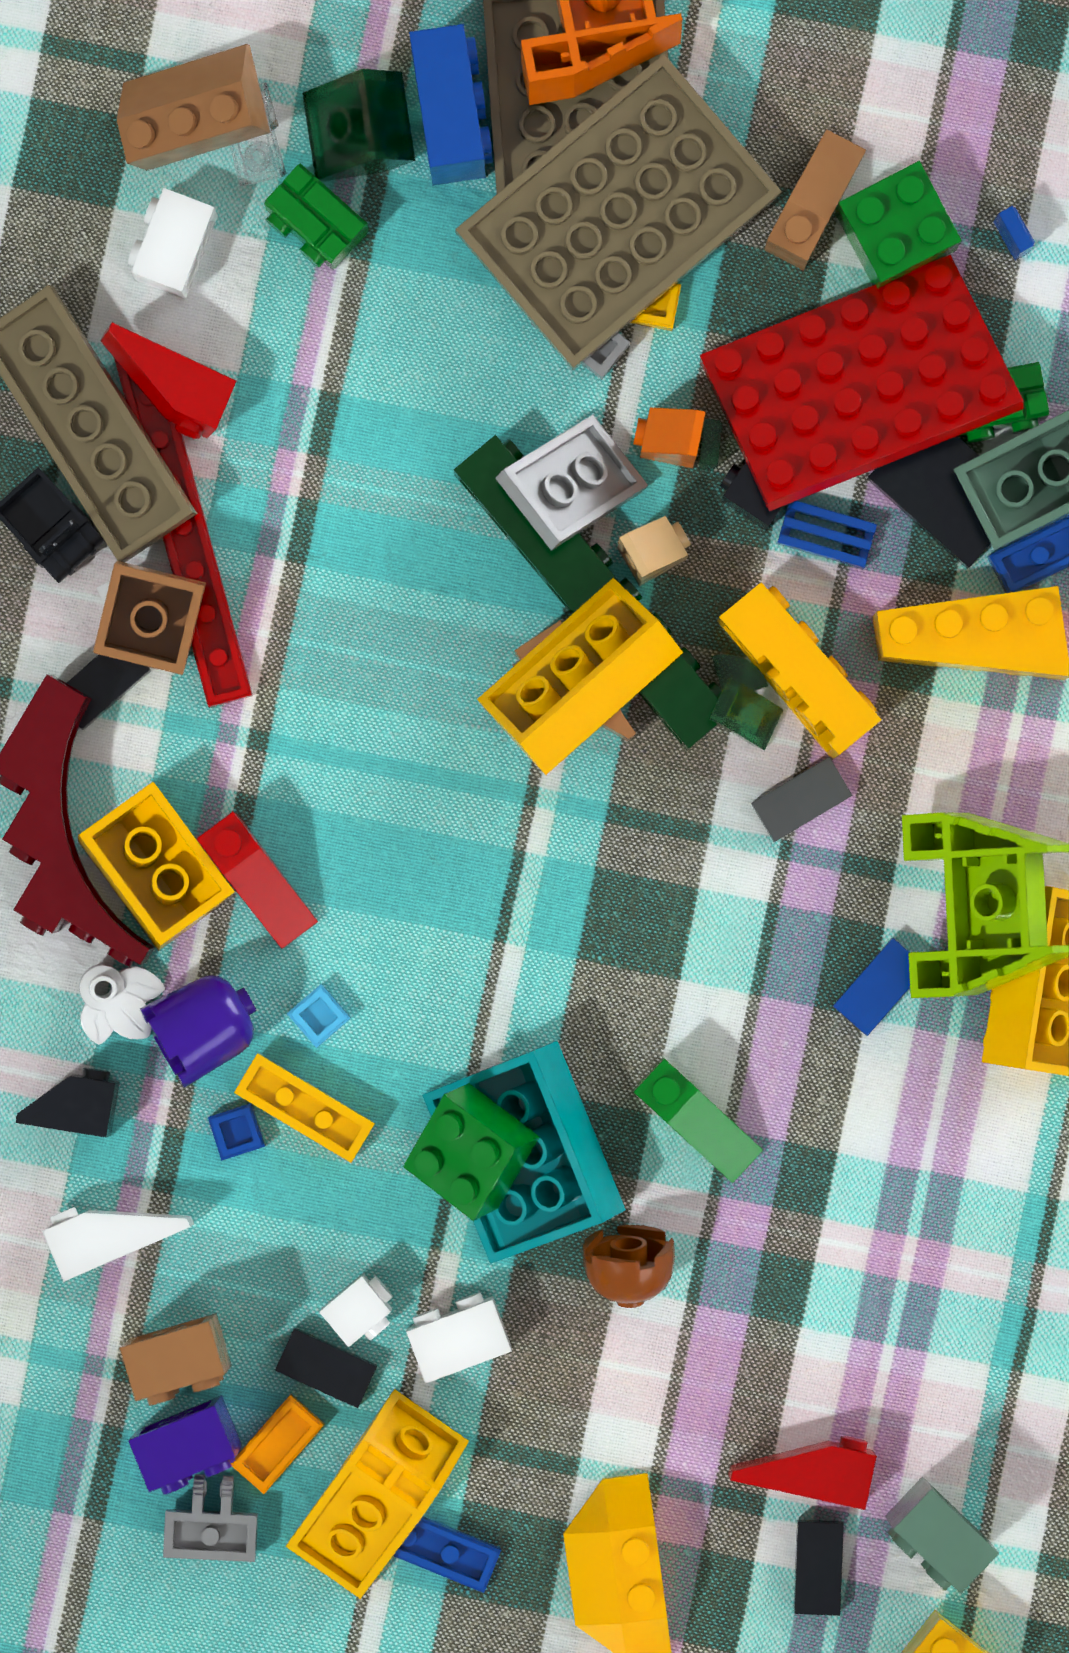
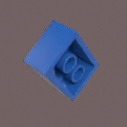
(451, 104)

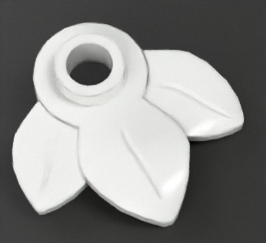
(121, 1005)

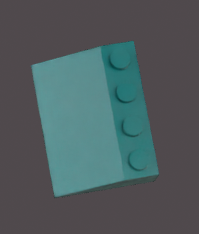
(565, 1177)

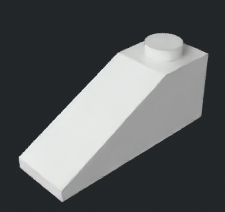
(102, 1236)

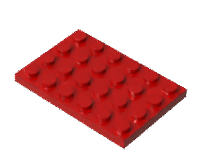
(860, 382)

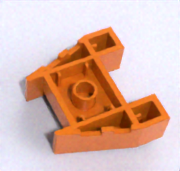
(595, 46)

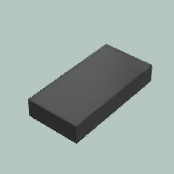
(801, 799)

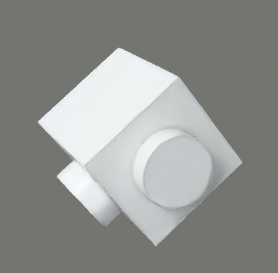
(359, 1310)

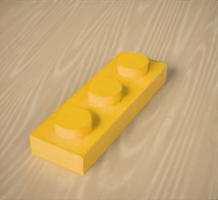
(304, 1107)

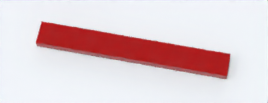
(193, 557)

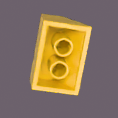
(155, 865)

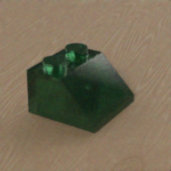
(359, 125)

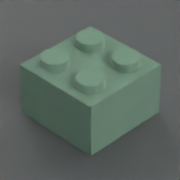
(939, 1533)

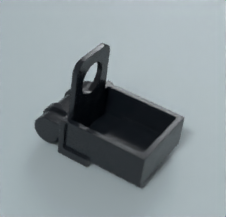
(49, 525)

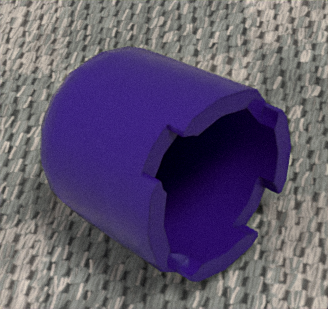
(201, 1026)

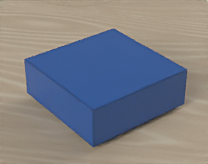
(1014, 232)
(236, 1131)

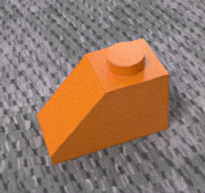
(670, 435)

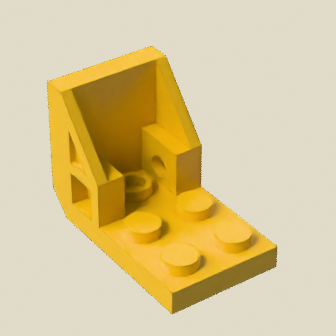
(378, 1494)

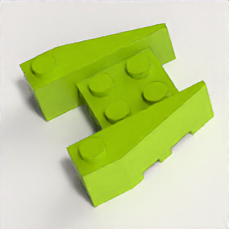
(990, 902)

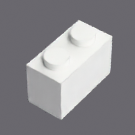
(172, 242)
(458, 1338)

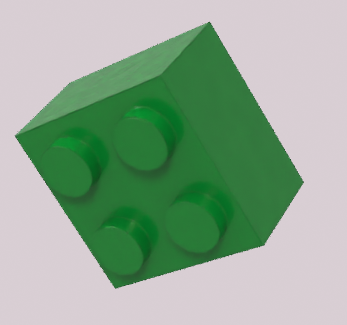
(897, 225)
(471, 1151)

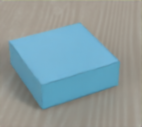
(319, 1015)

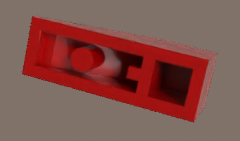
(175, 385)
(257, 879)
(819, 1471)

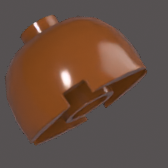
(629, 1265)

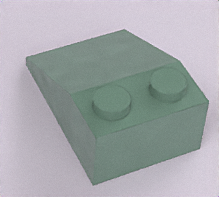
(1021, 482)

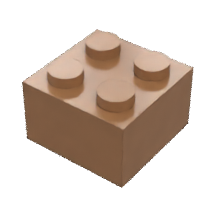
(149, 617)
(176, 1358)

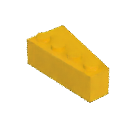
(992, 633)
(798, 670)

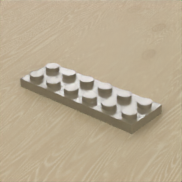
(88, 426)

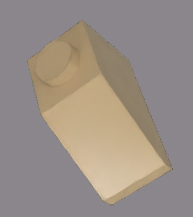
(653, 549)

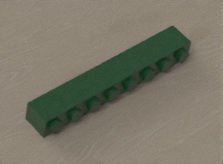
(577, 573)

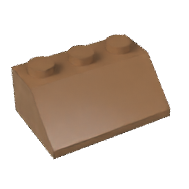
(191, 109)

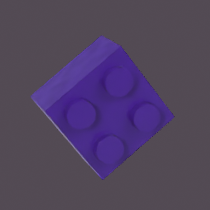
(186, 1444)

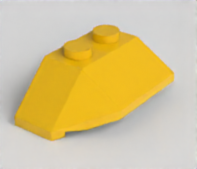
(618, 1568)

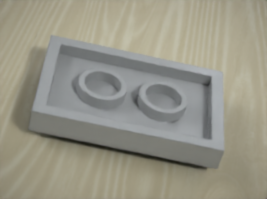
(571, 482)

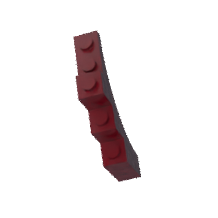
(60, 890)

